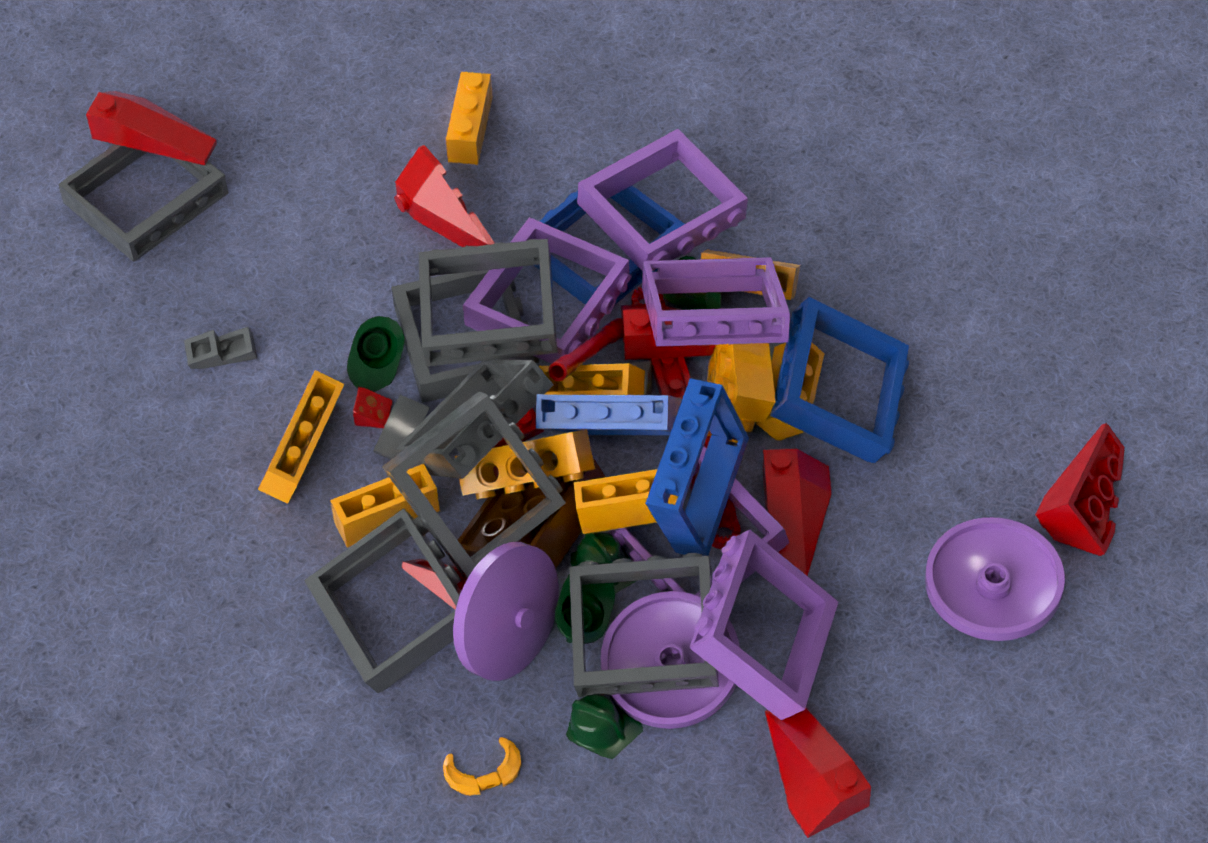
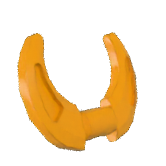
(469, 785)

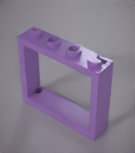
(643, 163)
(479, 305)
(715, 325)
(774, 533)
(778, 696)

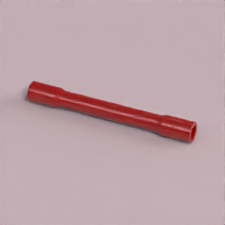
(570, 362)

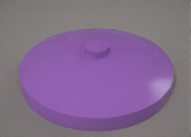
(994, 579)
(505, 611)
(660, 633)

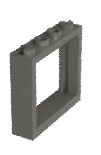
(161, 224)
(445, 286)
(487, 343)
(512, 383)
(442, 431)
(354, 561)
(643, 678)

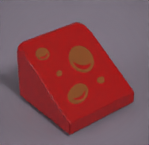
(371, 409)

